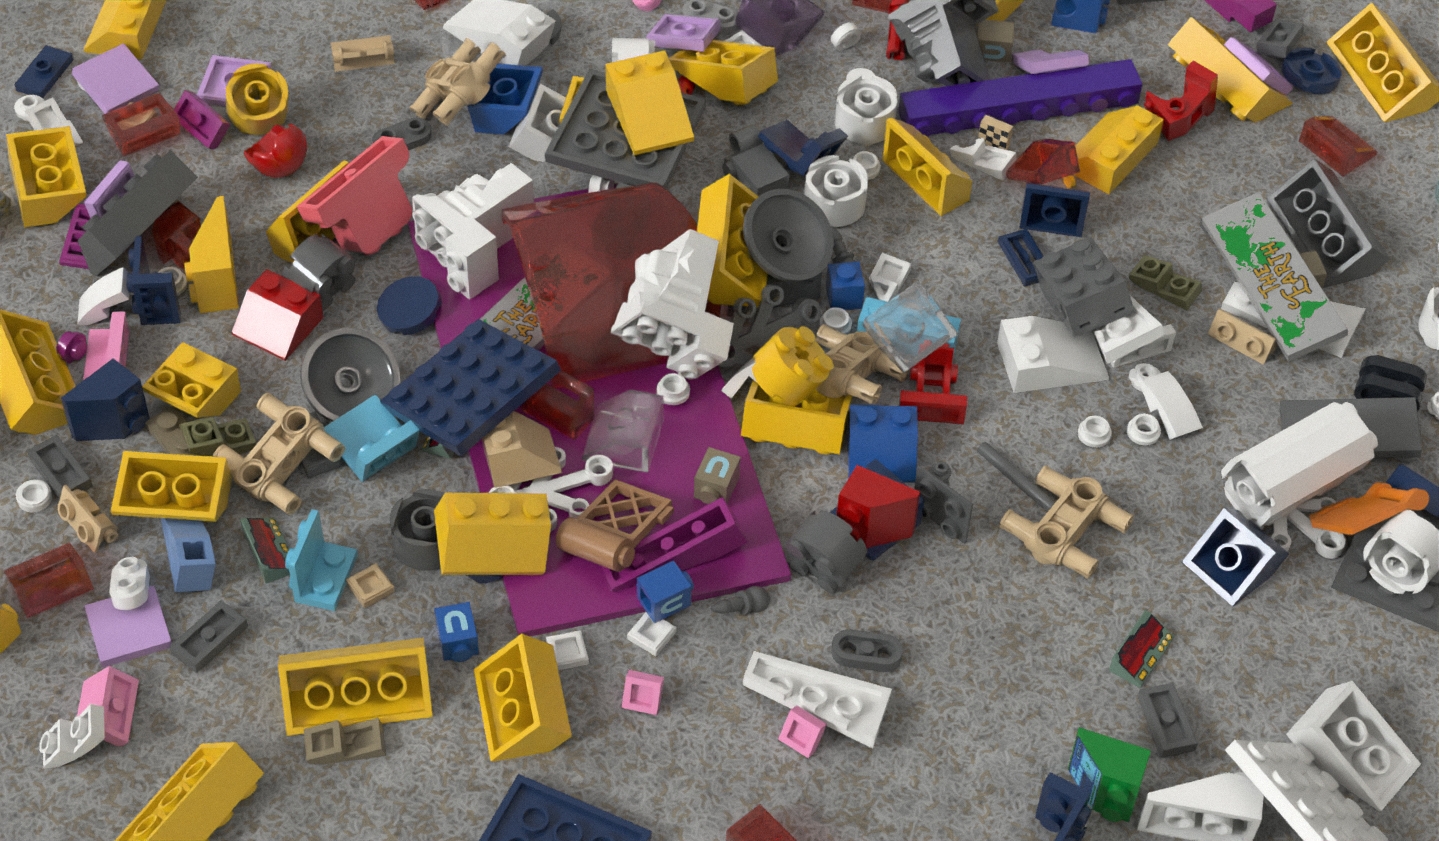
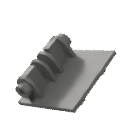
(943, 503)

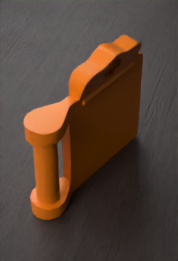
(1375, 506)

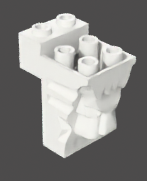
(467, 226)
(670, 303)

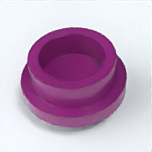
(71, 346)

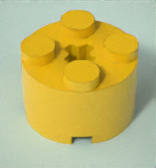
(258, 115)
(791, 365)

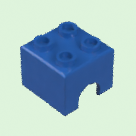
(1080, 14)

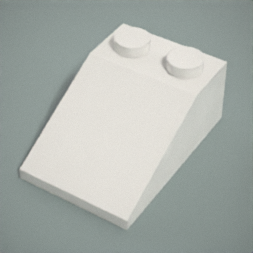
(512, 26)
(540, 125)
(1046, 355)
(1355, 745)
(1205, 809)

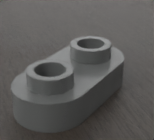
(407, 131)
(867, 648)

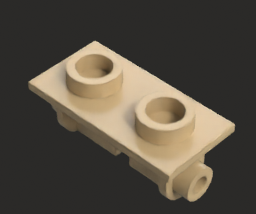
(362, 53)
(1242, 336)
(79, 511)

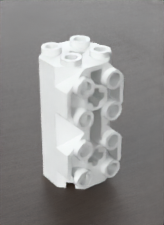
(1298, 463)

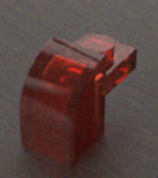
(175, 233)

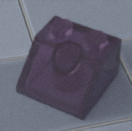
(778, 22)

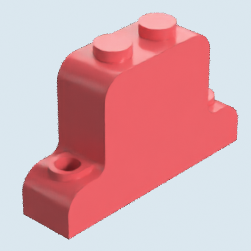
(364, 198)

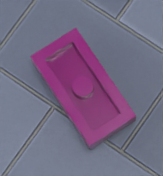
(201, 119)

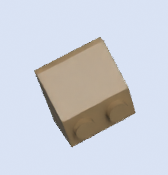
(519, 451)

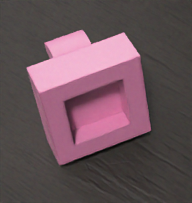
(642, 692)
(802, 731)

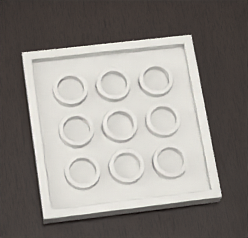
(1302, 792)

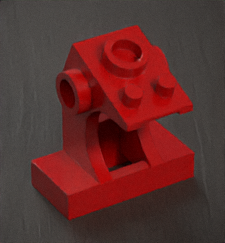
(1197, 101)
(936, 371)

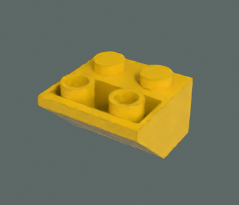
(194, 382)

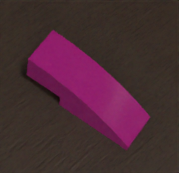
(1249, 13)

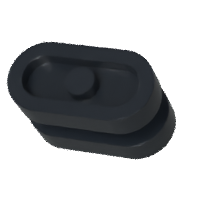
(1389, 379)

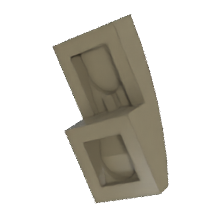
(336, 743)

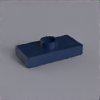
(44, 71)

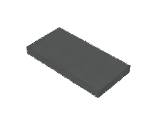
(1390, 419)

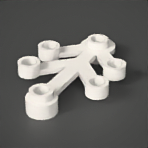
(545, 485)
(1304, 524)

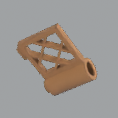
(602, 540)

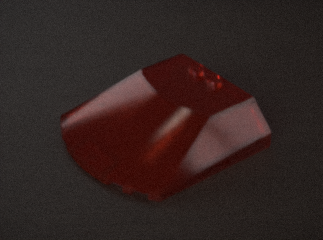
(581, 268)

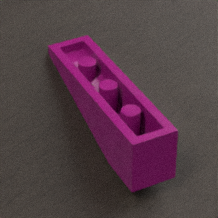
(687, 542)

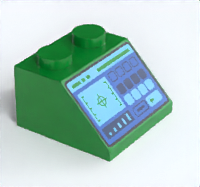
(1109, 771)

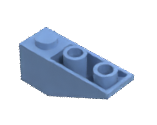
(189, 554)

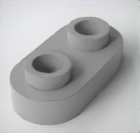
(707, 9)

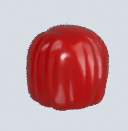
(278, 152)

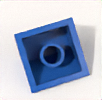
(507, 99)
(883, 435)

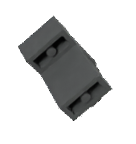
(944, 38)

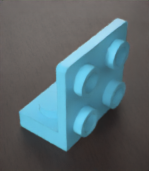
(372, 437)
(318, 567)

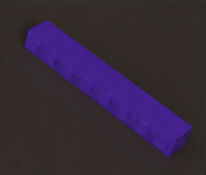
(1022, 97)

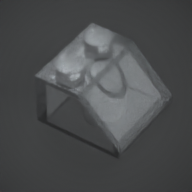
(909, 327)
(626, 429)

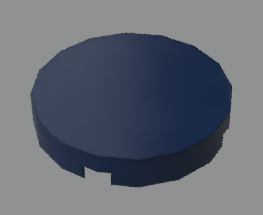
(1301, 71)
(409, 305)

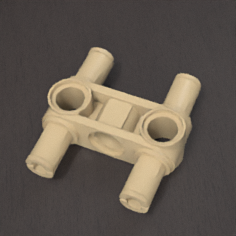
(457, 81)
(854, 359)
(280, 453)
(1058, 531)

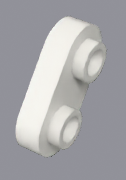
(129, 583)

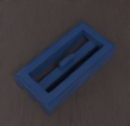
(1004, 243)

